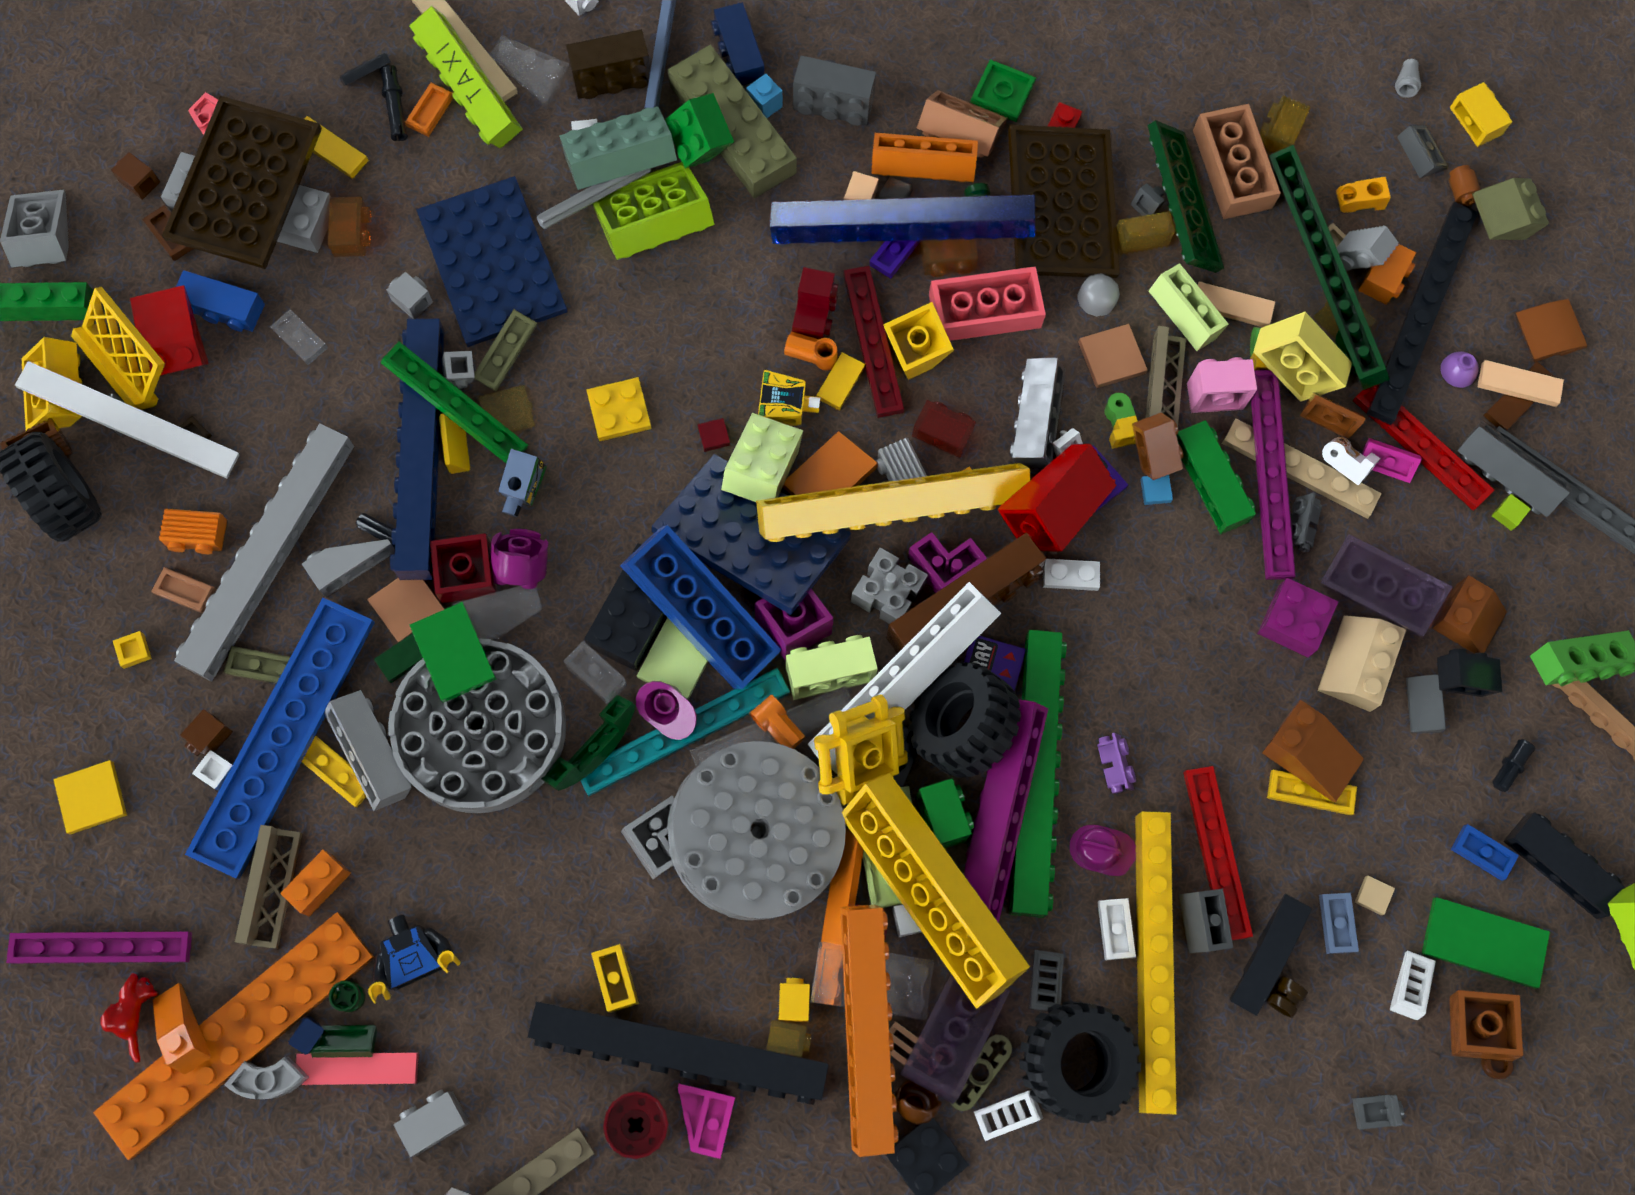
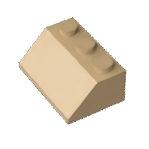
(1362, 661)

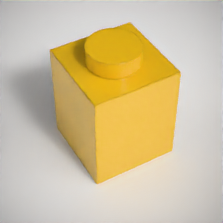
(794, 1000)

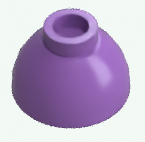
(1459, 369)

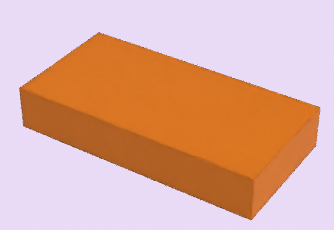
(429, 109)

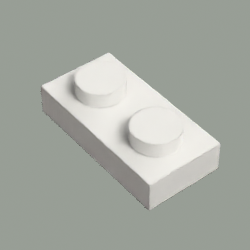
(1071, 574)
(1116, 929)

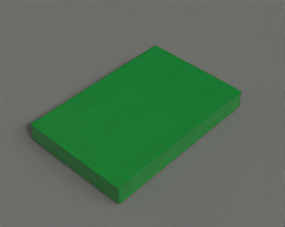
(452, 652)

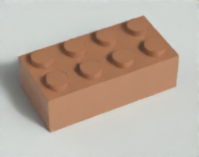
(1236, 161)

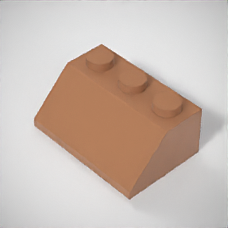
(958, 119)

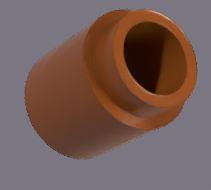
(1463, 184)

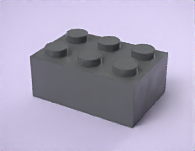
(833, 90)

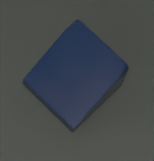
(306, 1035)

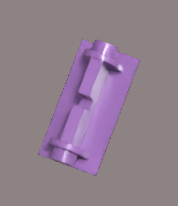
(1116, 752)

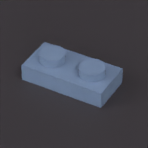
(1338, 923)

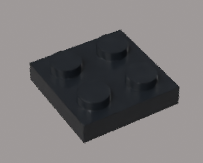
(927, 1159)

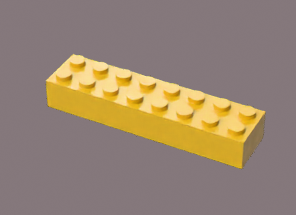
(934, 891)

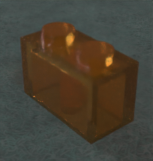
(348, 226)
(948, 256)

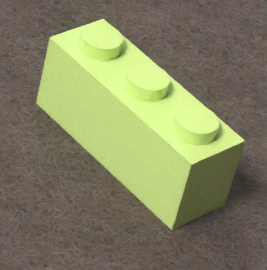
(1188, 307)

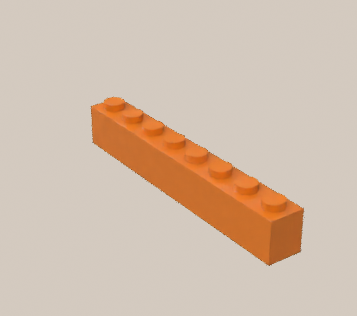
(868, 1030)

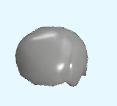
(1098, 295)

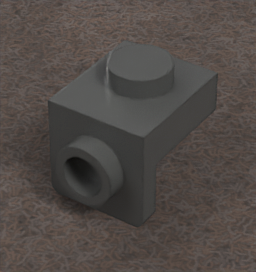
(1378, 1111)

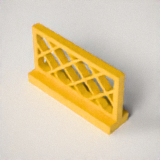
(109, 355)

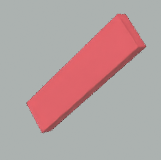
(379, 1069)

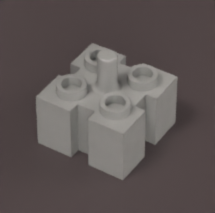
(888, 587)

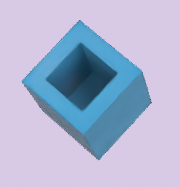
(766, 95)

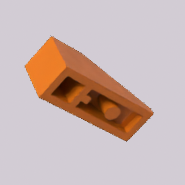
(179, 1031)

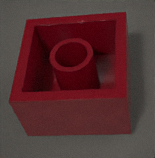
(462, 568)

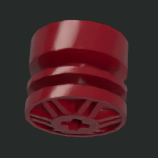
(616, 1125)

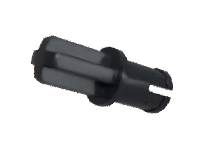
(1513, 765)

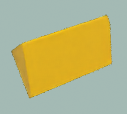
(454, 446)

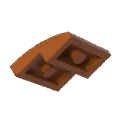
(1551, 330)

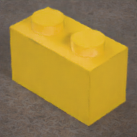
(1481, 114)
(615, 978)

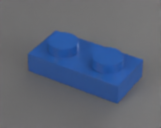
(1484, 852)

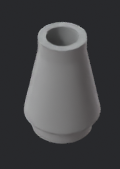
(1408, 81)

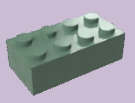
(618, 147)

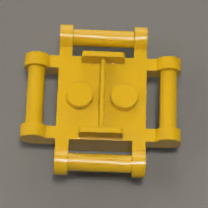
(862, 747)

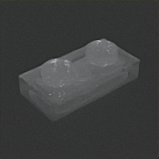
(299, 337)

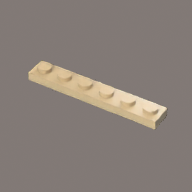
(1310, 472)

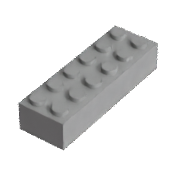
(304, 224)

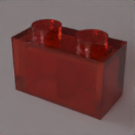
(944, 428)

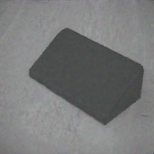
(1422, 150)
(1425, 704)

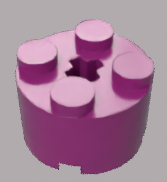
(519, 558)

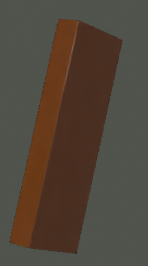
(1510, 408)

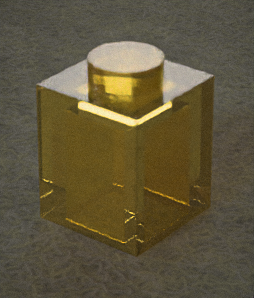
(788, 1038)

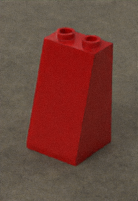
(1059, 498)

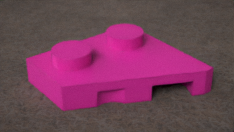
(706, 1119)

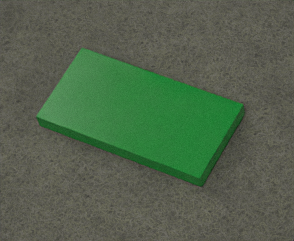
(1485, 943)

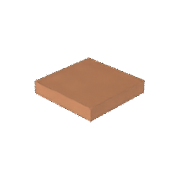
(1112, 356)
(403, 604)

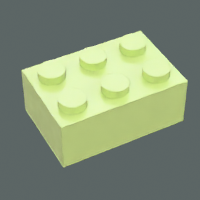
(761, 459)
(830, 666)

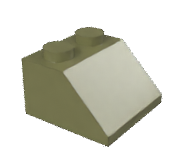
(1511, 209)

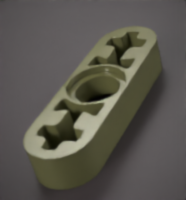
(999, 1059)

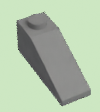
(342, 564)

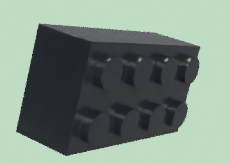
(626, 623)

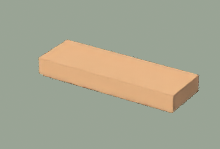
(1239, 305)
(1520, 383)

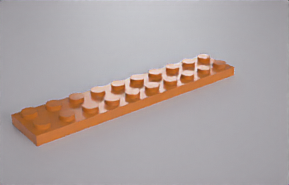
(235, 1035)

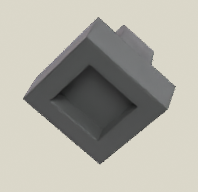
(1148, 200)

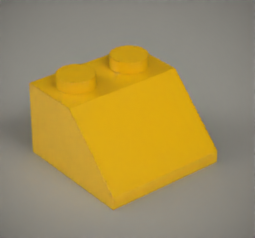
(919, 340)

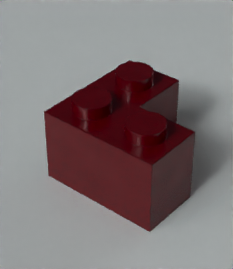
(815, 300)

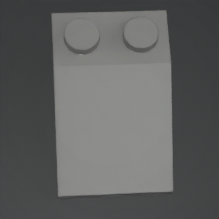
(36, 229)

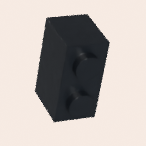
(1469, 673)

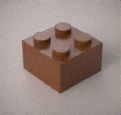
(1486, 1025)

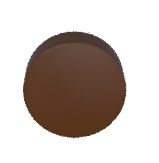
(1497, 1068)

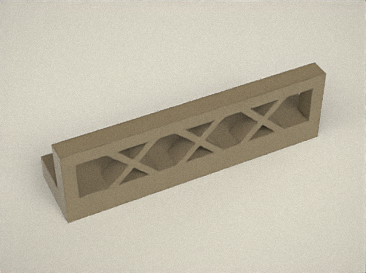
(1157, 382)
(258, 884)

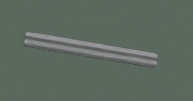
(585, 199)

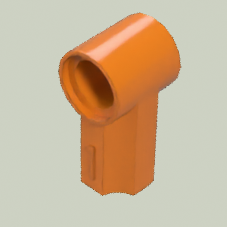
(810, 348)
(772, 718)

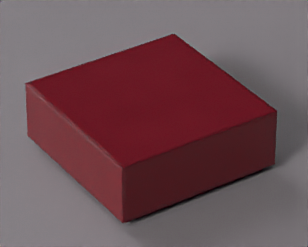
(713, 434)

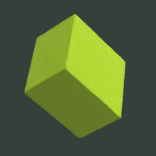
(1511, 512)

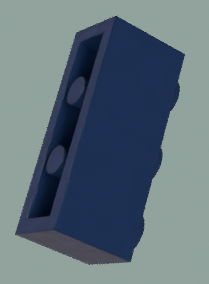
(738, 43)

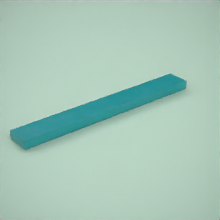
(710, 719)

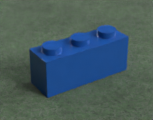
(222, 302)

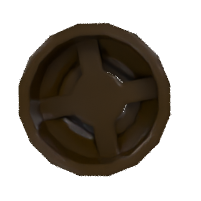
(1287, 997)

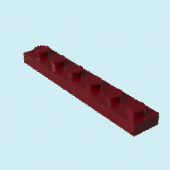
(873, 342)

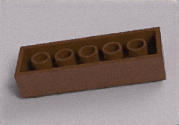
(994, 578)

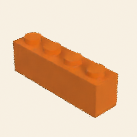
(924, 157)

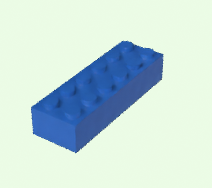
(700, 607)

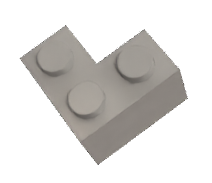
(648, 838)

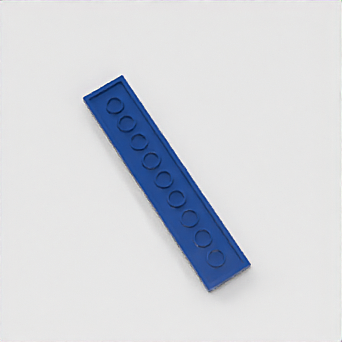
(280, 738)

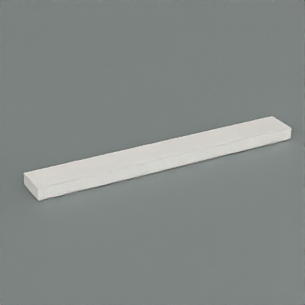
(127, 419)

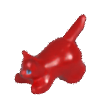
(124, 1016)

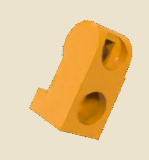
(1363, 195)

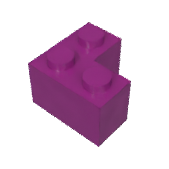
(940, 565)

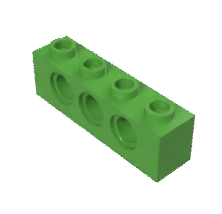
(1586, 658)

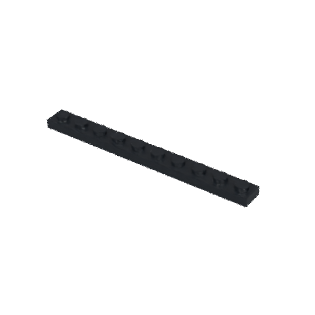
(1422, 313)

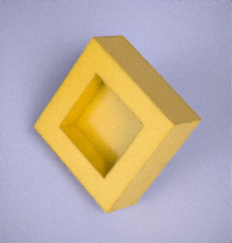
(132, 649)

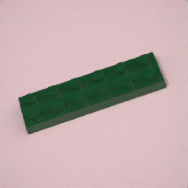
(1185, 197)

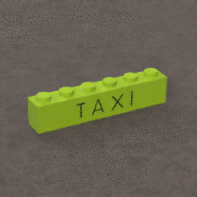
(465, 77)

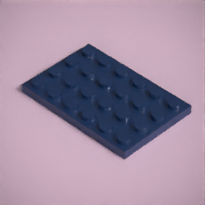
(490, 259)
(726, 537)

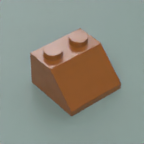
(1471, 615)

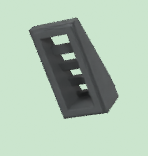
(1034, 1003)

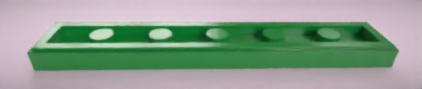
(452, 402)

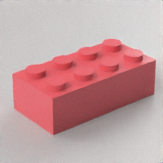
(988, 303)

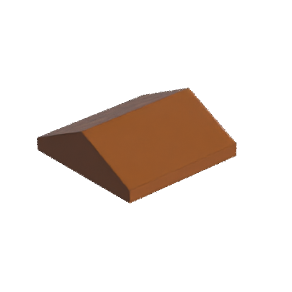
(1332, 415)

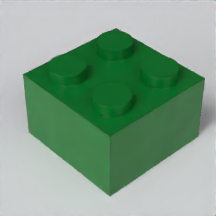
(699, 130)
(944, 813)

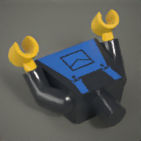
(408, 957)

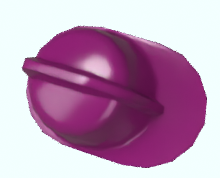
(666, 709)
(1103, 850)

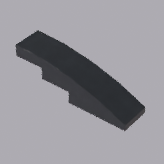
(1271, 954)

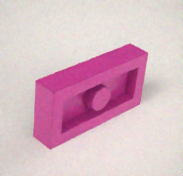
(1393, 461)

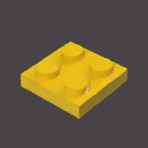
(618, 409)

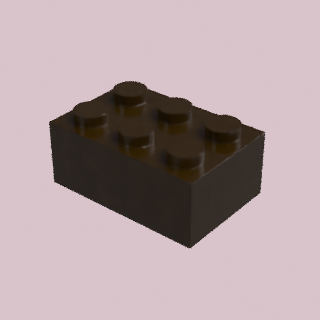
(609, 64)

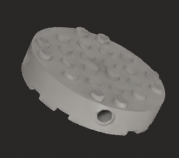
(484, 766)
(714, 840)

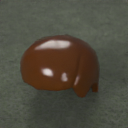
(916, 1103)

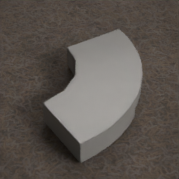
(266, 1082)

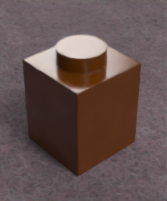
(135, 175)
(205, 733)

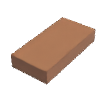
(183, 590)

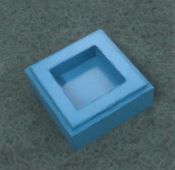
(1157, 490)

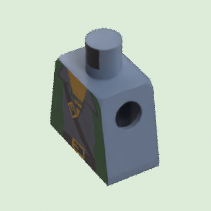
(524, 471)

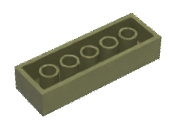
(758, 151)

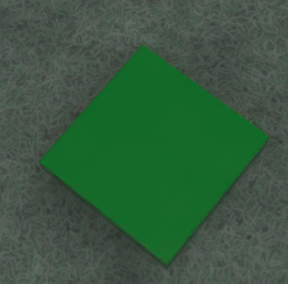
(1003, 90)

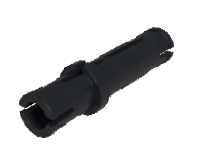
(392, 93)

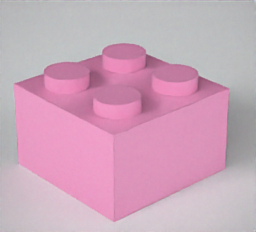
(1221, 385)

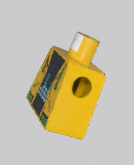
(785, 399)

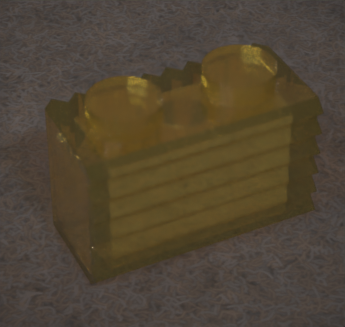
(1285, 124)
(1145, 232)

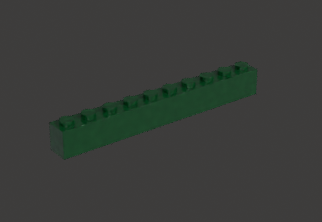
(1329, 268)

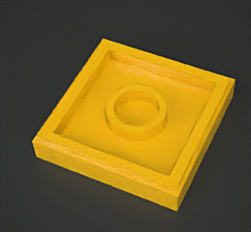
(90, 797)

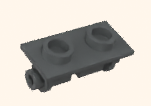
(1305, 512)

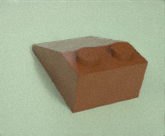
(1314, 751)

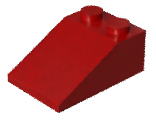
(170, 328)

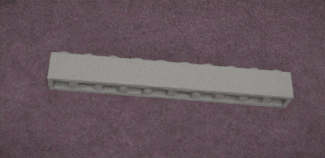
(264, 552)

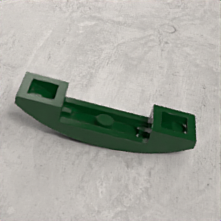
(596, 749)

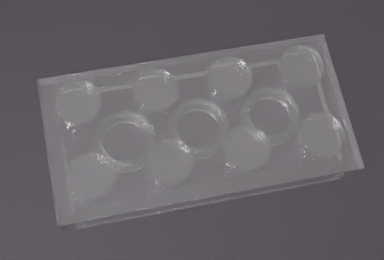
(908, 977)

